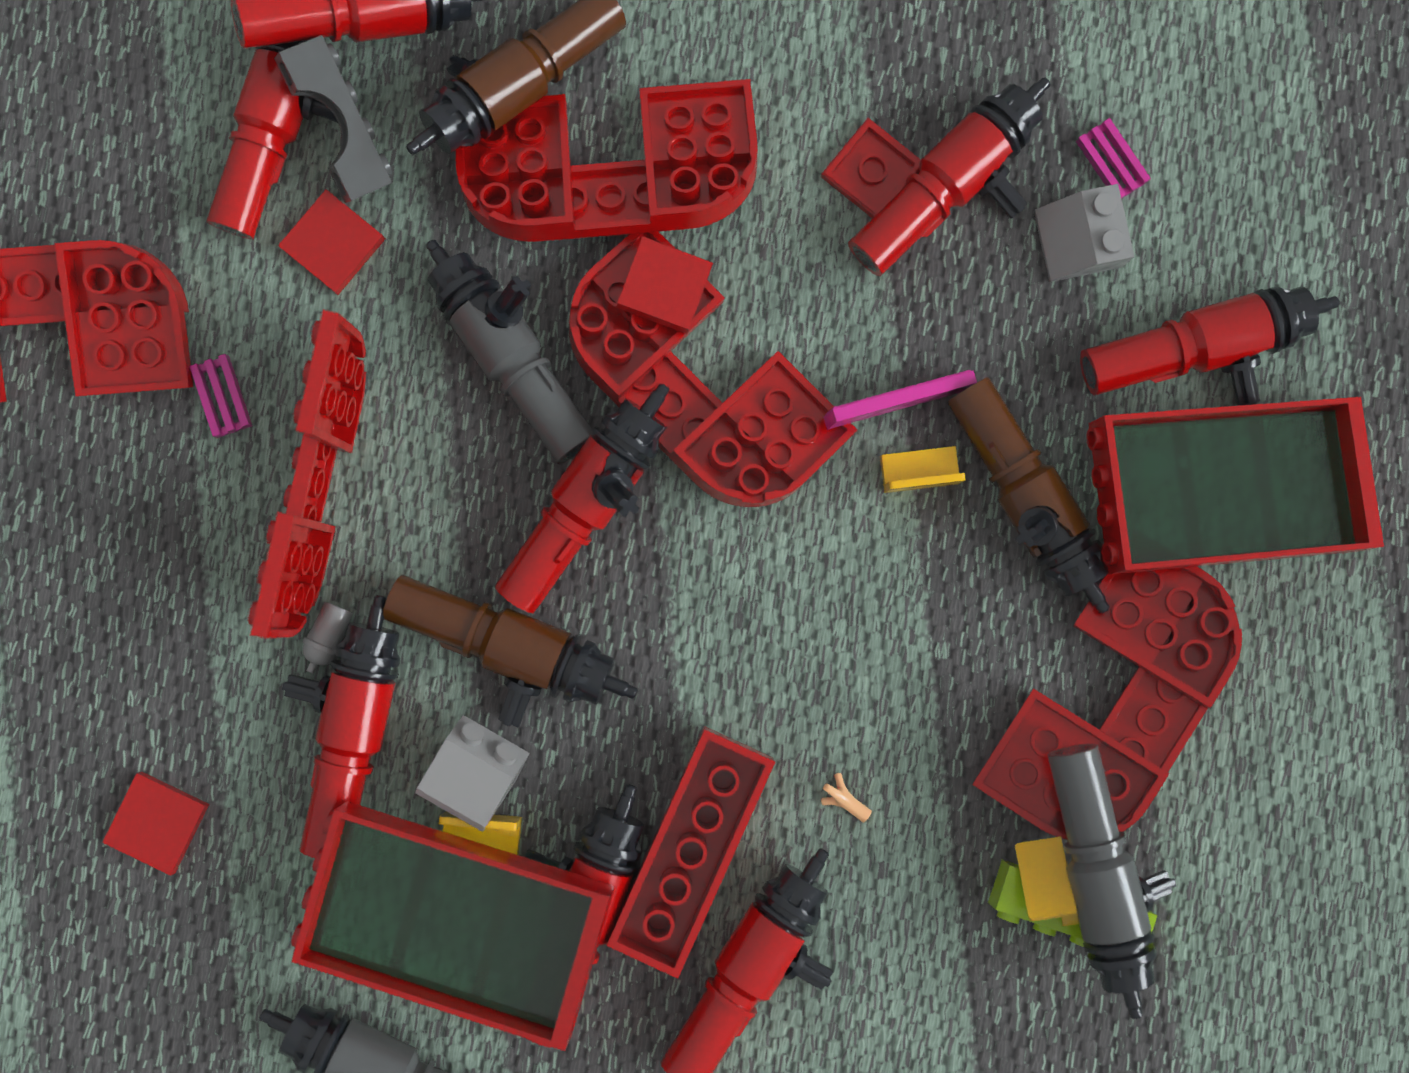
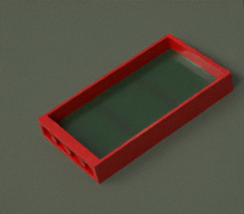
(1233, 484)
(451, 924)

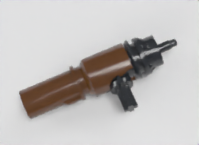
(513, 76)
(1032, 494)
(509, 644)

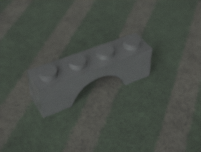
(313, 72)

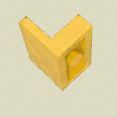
(920, 469)
(501, 832)
(1046, 880)

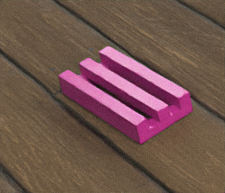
(1123, 150)
(198, 375)

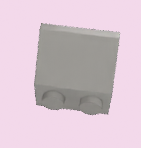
(1084, 233)
(472, 773)

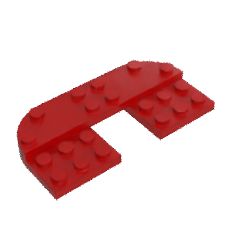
(693, 171)
(117, 307)
(328, 424)
(737, 451)
(1186, 646)

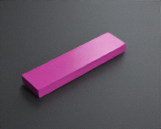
(899, 399)

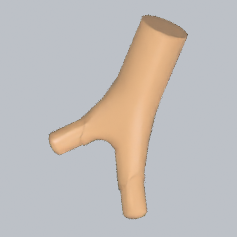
(843, 798)

